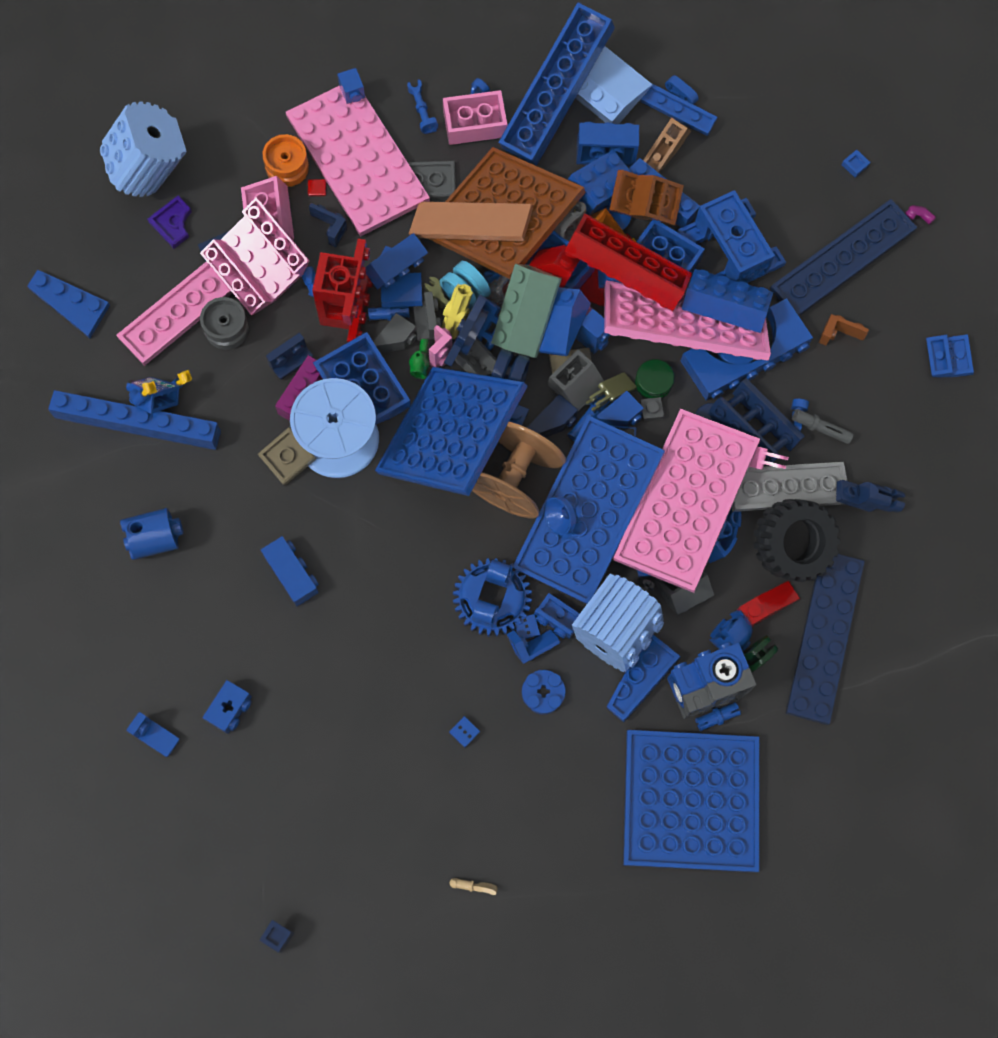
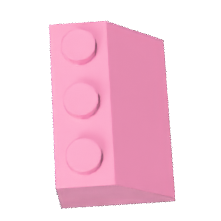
(275, 197)

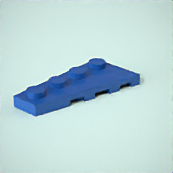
(72, 303)
(642, 678)

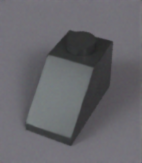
(396, 335)

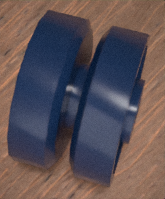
(504, 369)

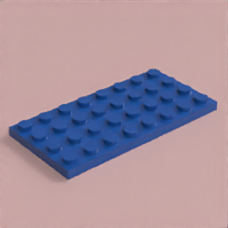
(606, 483)

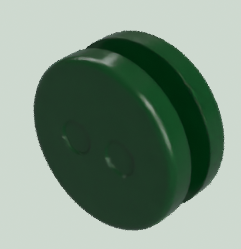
(654, 379)
(758, 655)

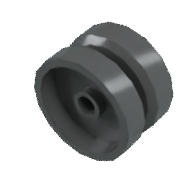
(224, 323)

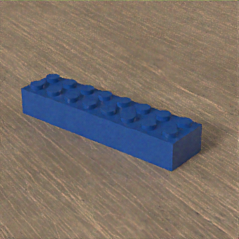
(557, 84)

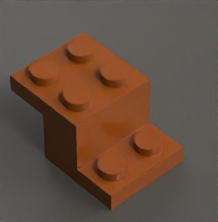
(646, 197)

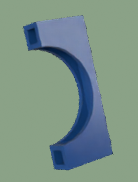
(716, 376)

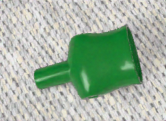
(419, 361)

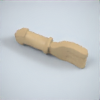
(469, 885)

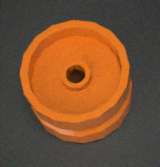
(286, 158)

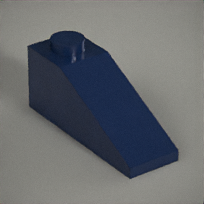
(555, 417)

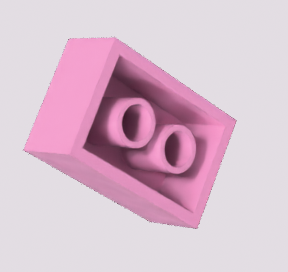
(474, 117)

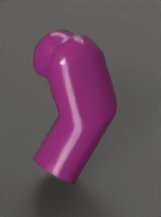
(921, 211)

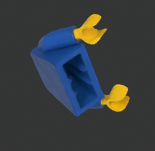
(156, 394)

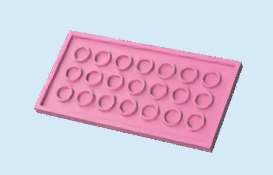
(357, 159)
(639, 317)
(687, 500)

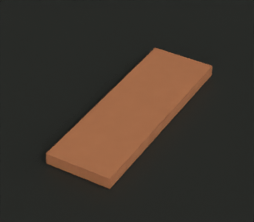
(471, 221)

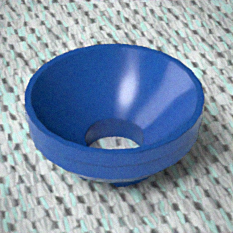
(557, 517)

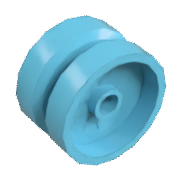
(465, 274)

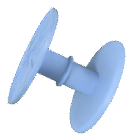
(337, 426)

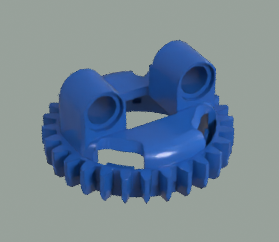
(486, 614)

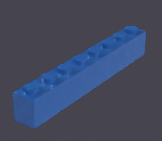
(134, 420)

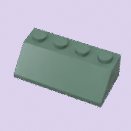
(526, 310)

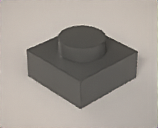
(652, 409)

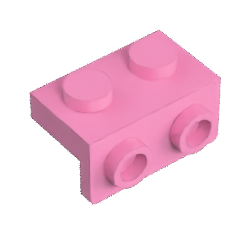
(441, 348)

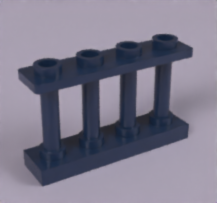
(764, 411)

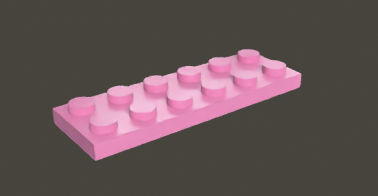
(173, 314)

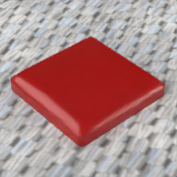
(317, 187)

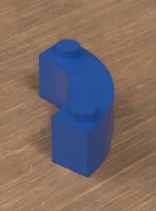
(727, 536)

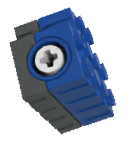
(711, 680)

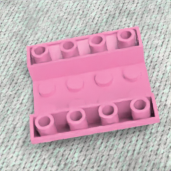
(256, 258)

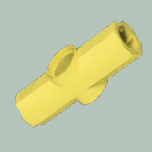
(457, 309)

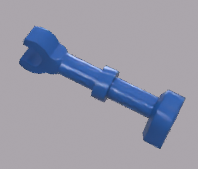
(428, 124)

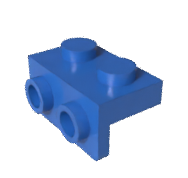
(556, 615)

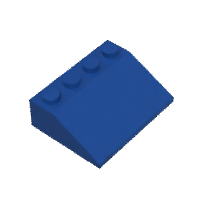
(564, 321)
(365, 366)

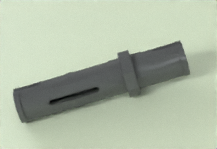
(814, 422)

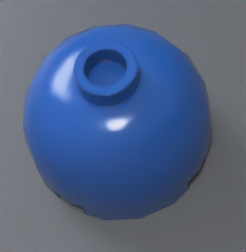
(735, 630)

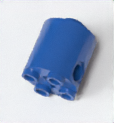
(151, 533)

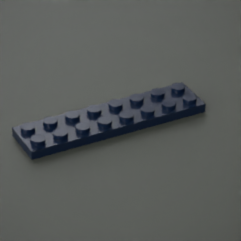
(844, 257)
(825, 641)

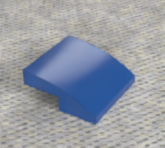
(950, 356)

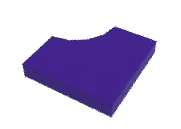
(171, 220)

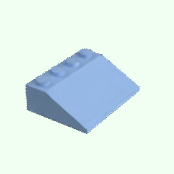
(612, 88)

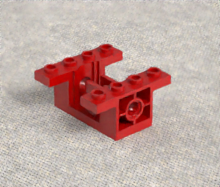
(350, 293)

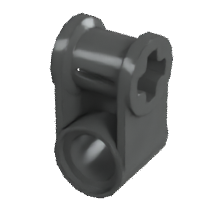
(571, 220)

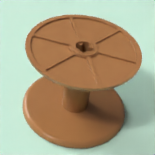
(525, 447)

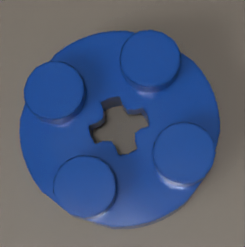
(552, 683)

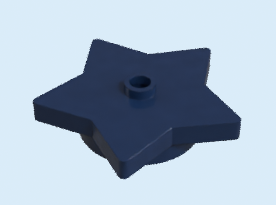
(468, 330)

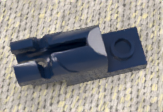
(869, 496)

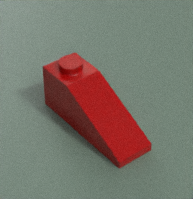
(769, 603)

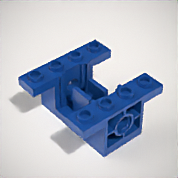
(746, 248)

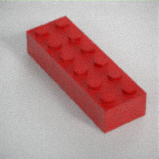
(628, 262)

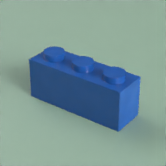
(396, 262)
(290, 570)

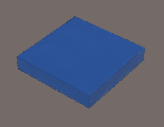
(403, 292)

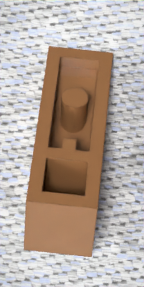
(667, 145)

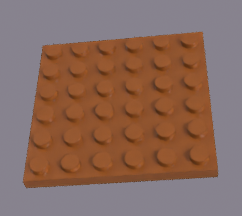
(512, 180)

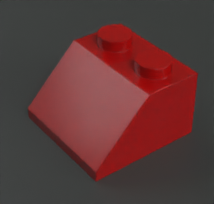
(556, 262)

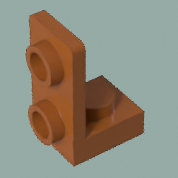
(839, 323)

